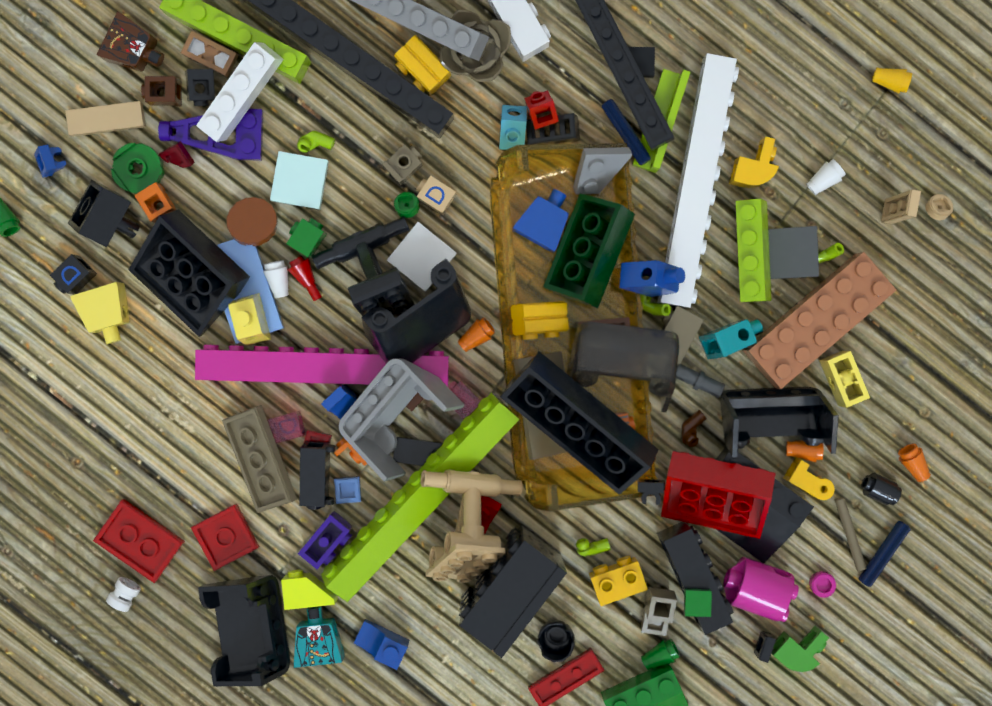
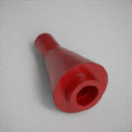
(303, 273)

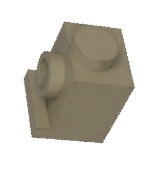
(403, 173)

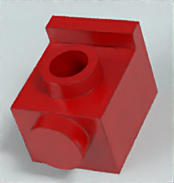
(539, 103)

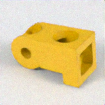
(813, 485)

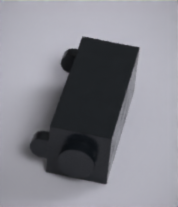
(315, 474)

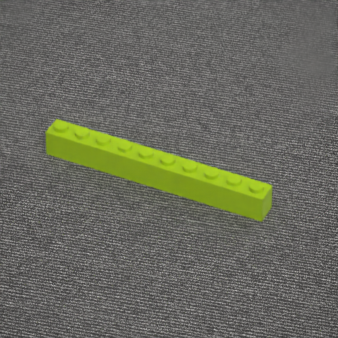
(415, 503)

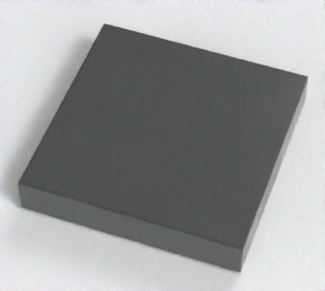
(794, 252)

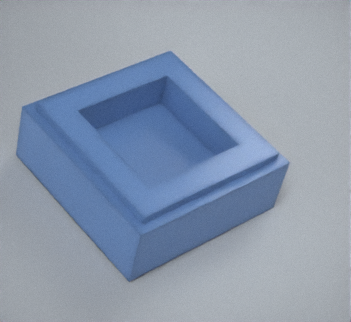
(347, 490)

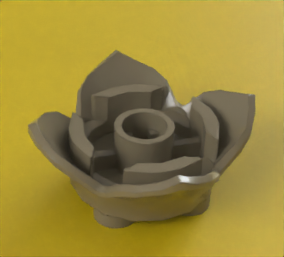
(491, 59)

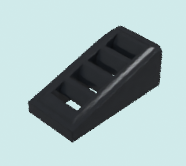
(553, 138)

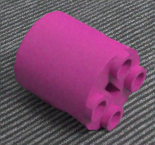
(760, 589)

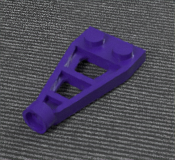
(248, 136)

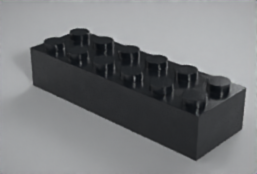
(579, 423)

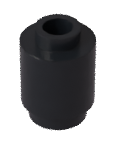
(881, 489)

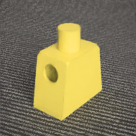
(103, 310)
(249, 320)

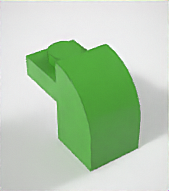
(800, 656)

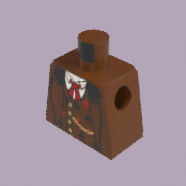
(129, 45)

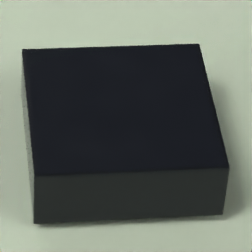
(764, 646)

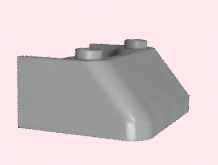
(369, 418)

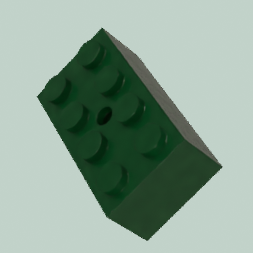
(589, 250)

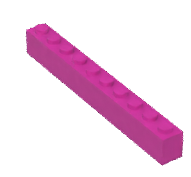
(302, 367)

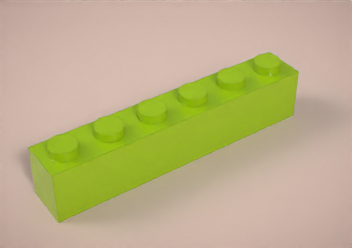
(234, 34)

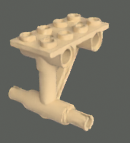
(467, 549)

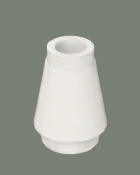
(826, 176)
(277, 278)

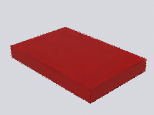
(138, 541)

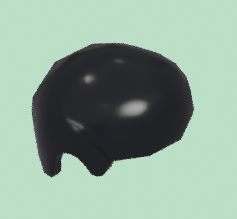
(556, 641)

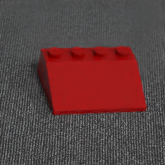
(717, 494)

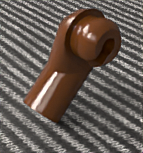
(689, 428)

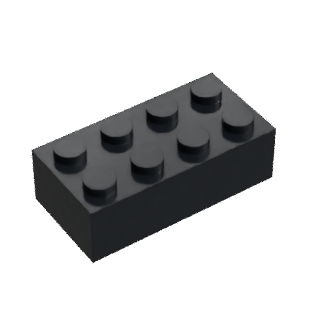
(693, 572)

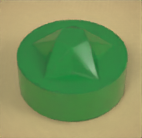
(406, 204)

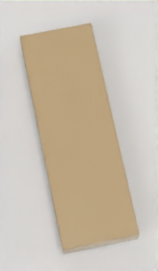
(105, 118)
(901, 207)

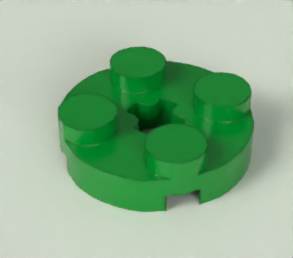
(123, 167)

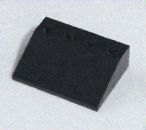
(187, 271)
(783, 518)

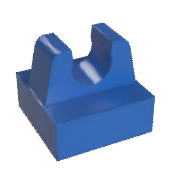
(46, 161)

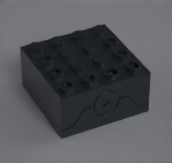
(511, 590)

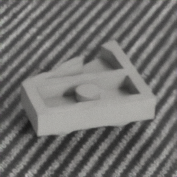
(598, 168)

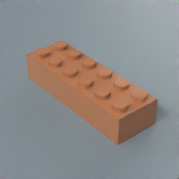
(819, 320)

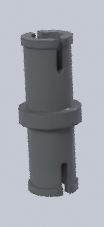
(699, 380)

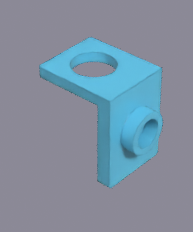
(512, 127)

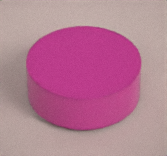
(822, 584)

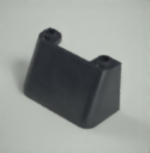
(424, 323)
(249, 630)

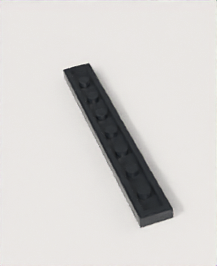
(626, 72)

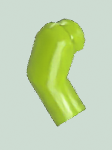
(314, 139)
(831, 252)
(656, 309)
(585, 548)

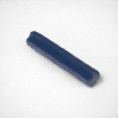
(626, 132)
(884, 553)

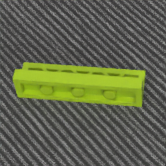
(668, 97)

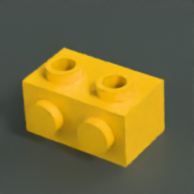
(617, 580)

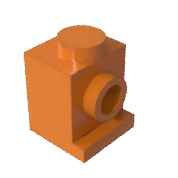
(150, 197)

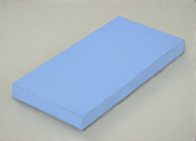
(249, 260)

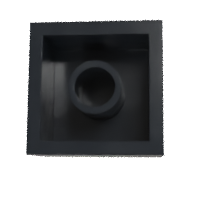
(101, 214)

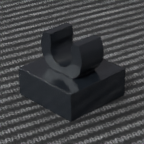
(653, 487)

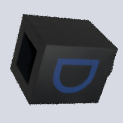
(72, 275)

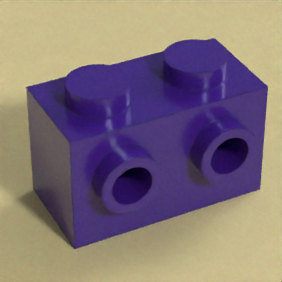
(323, 542)

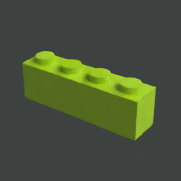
(753, 250)

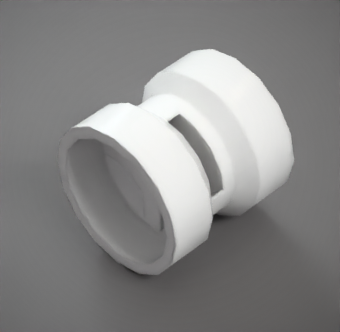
(123, 594)

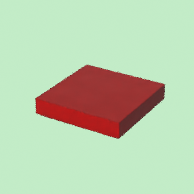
(225, 537)

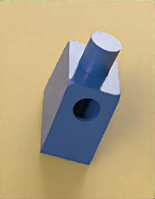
(544, 221)
(662, 280)

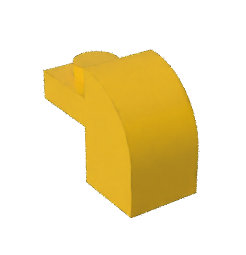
(753, 173)

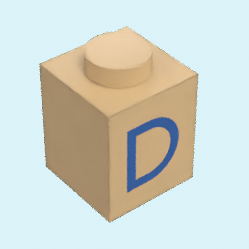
(435, 194)

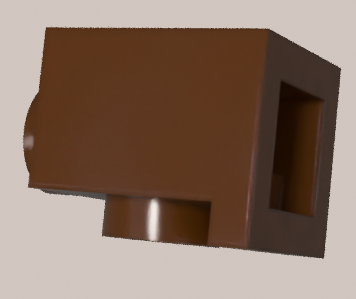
(153, 86)

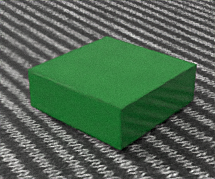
(697, 602)

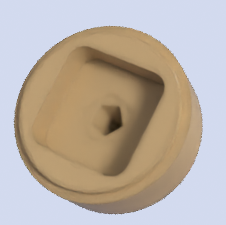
(939, 207)

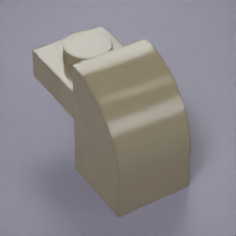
(658, 611)

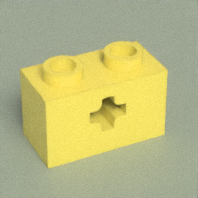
(844, 379)

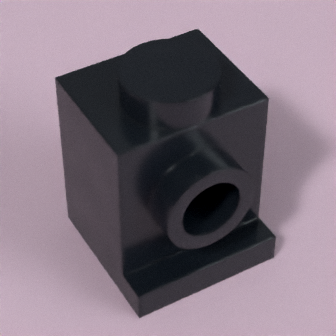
(204, 77)

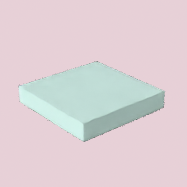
(299, 180)

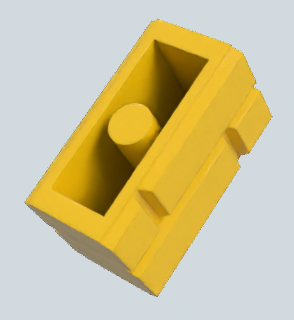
(421, 65)
(539, 318)

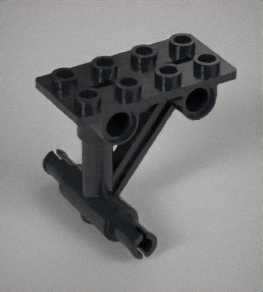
(380, 288)

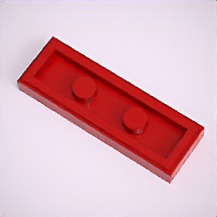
(566, 678)

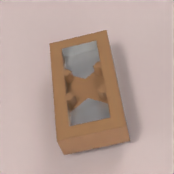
(209, 54)

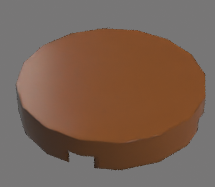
(252, 221)

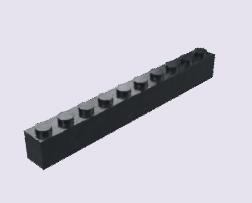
(356, 63)

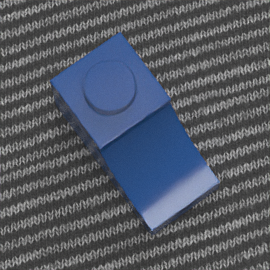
(340, 401)
(382, 644)

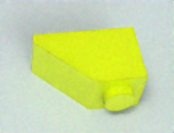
(305, 591)

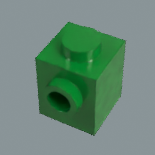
(306, 236)

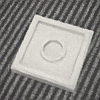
(419, 255)

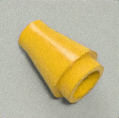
(893, 79)

